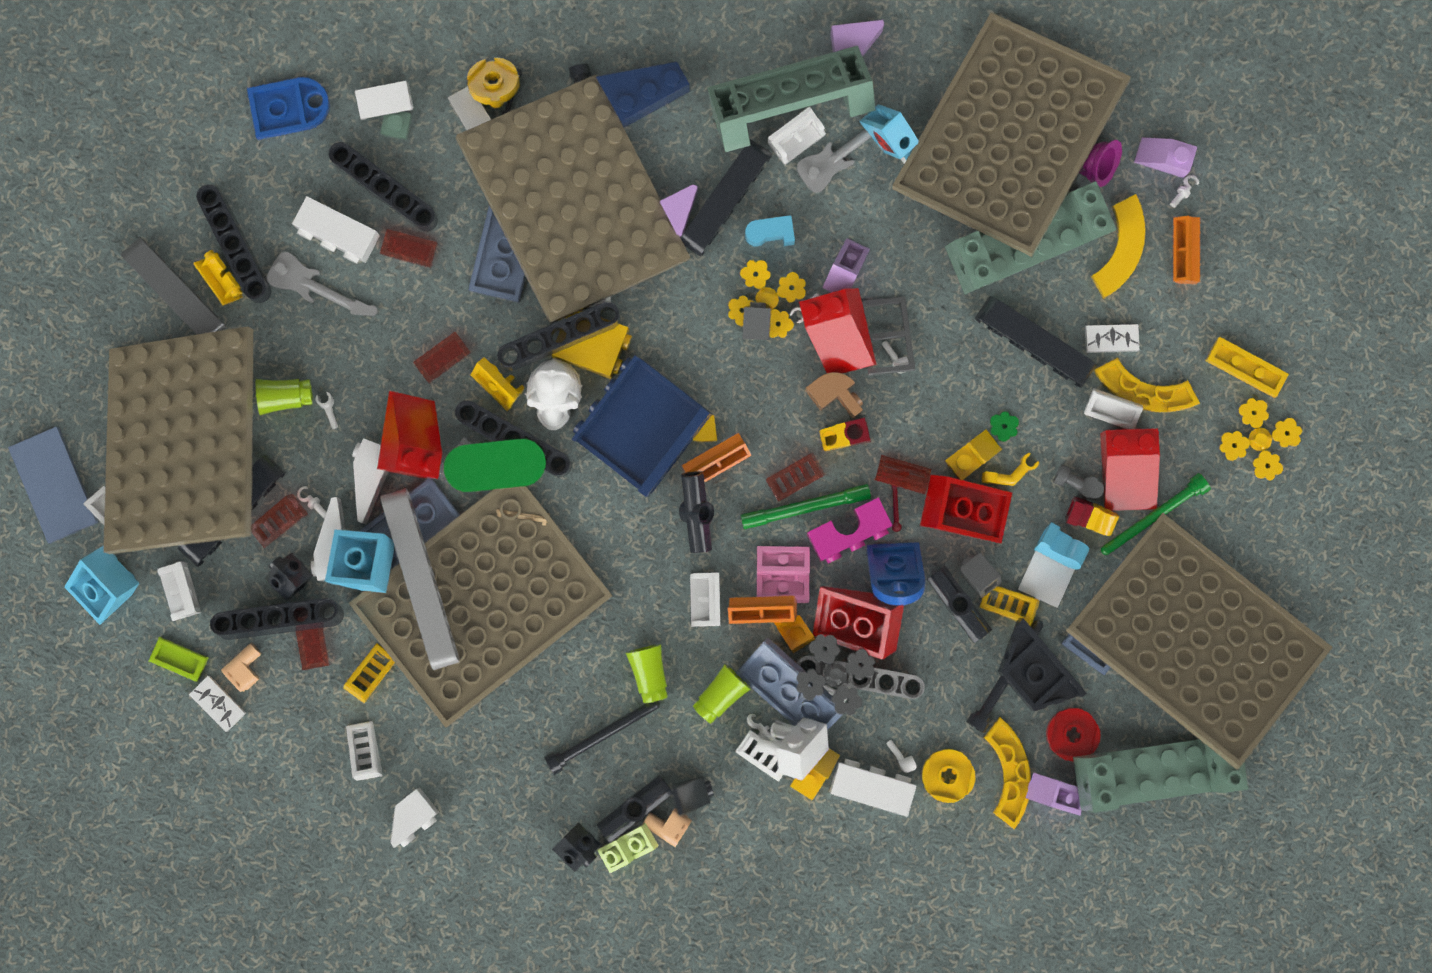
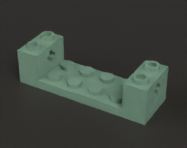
(790, 89)
(984, 260)
(1153, 774)

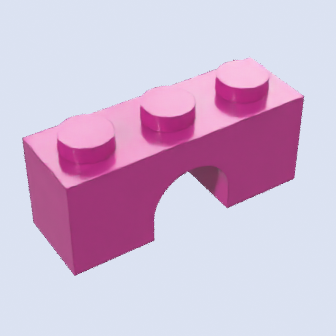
(871, 522)

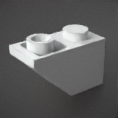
(410, 815)

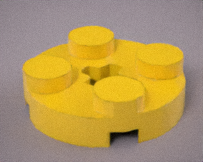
(496, 93)
(955, 789)

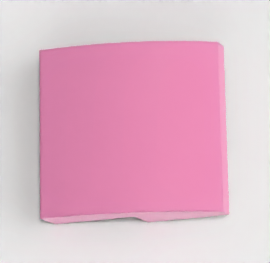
(783, 572)

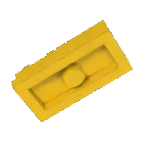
(495, 384)

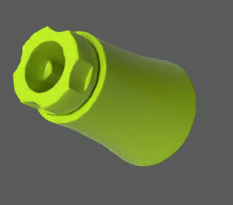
(282, 394)
(648, 672)
(720, 694)

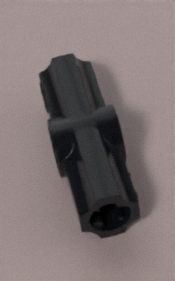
(696, 511)
(970, 618)
(621, 820)

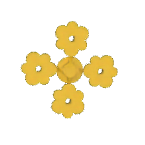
(768, 296)
(1260, 439)

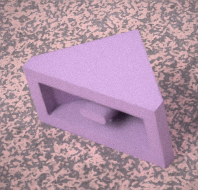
(679, 207)

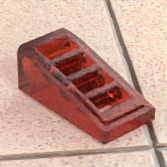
(791, 469)
(294, 506)

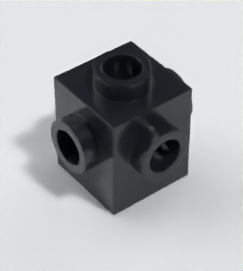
(288, 576)
(577, 847)

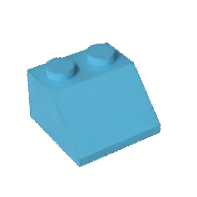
(360, 560)
(101, 584)

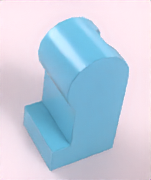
(770, 229)
(1062, 547)

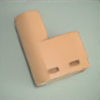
(238, 668)
(672, 829)

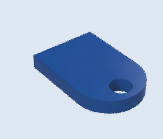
(285, 107)
(896, 569)

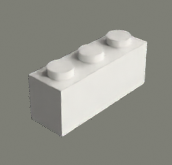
(335, 231)
(873, 787)

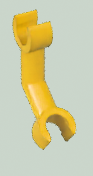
(1011, 480)

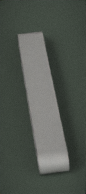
(419, 579)

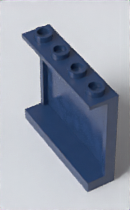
(641, 425)

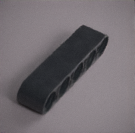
(375, 178)
(725, 197)
(225, 235)
(567, 325)
(1036, 340)
(504, 430)
(264, 475)
(265, 614)

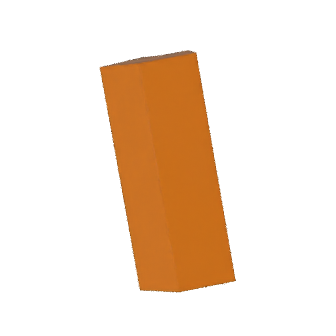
(1186, 250)
(719, 458)
(762, 609)

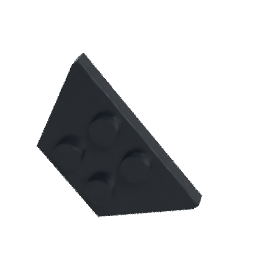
(1036, 671)

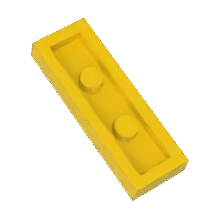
(1247, 367)

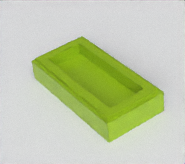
(178, 659)

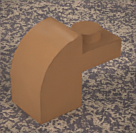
(832, 387)

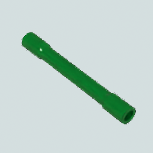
(847, 496)

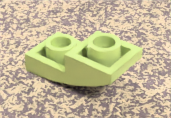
(627, 847)

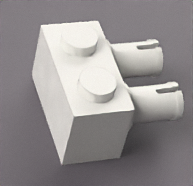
(801, 746)

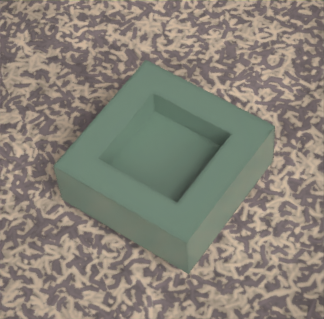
(396, 125)

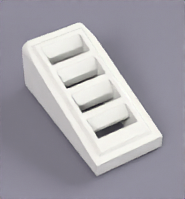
(758, 763)
(376, 770)

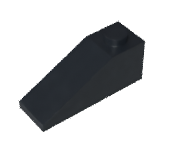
(691, 794)

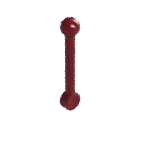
(896, 525)

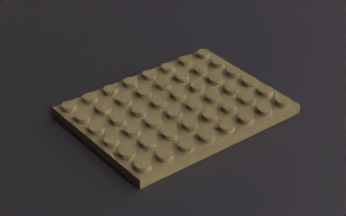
(1011, 133)
(572, 198)
(179, 441)
(506, 597)
(1199, 640)

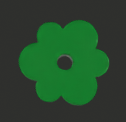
(1011, 423)

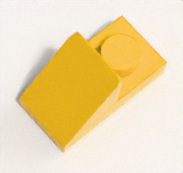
(973, 455)
(815, 778)

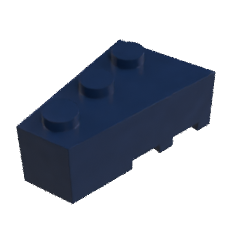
(643, 90)

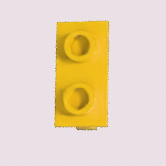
(220, 282)

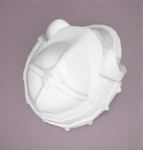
(554, 391)

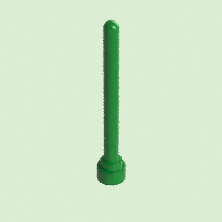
(1196, 486)

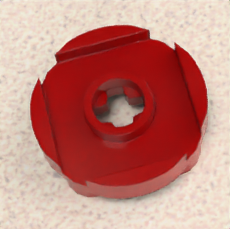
(1063, 722)

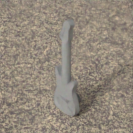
(820, 168)
(292, 275)

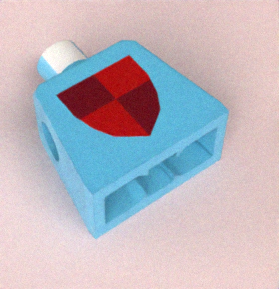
(890, 132)

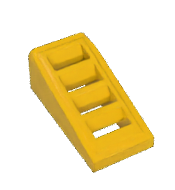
(1029, 617)
(354, 690)

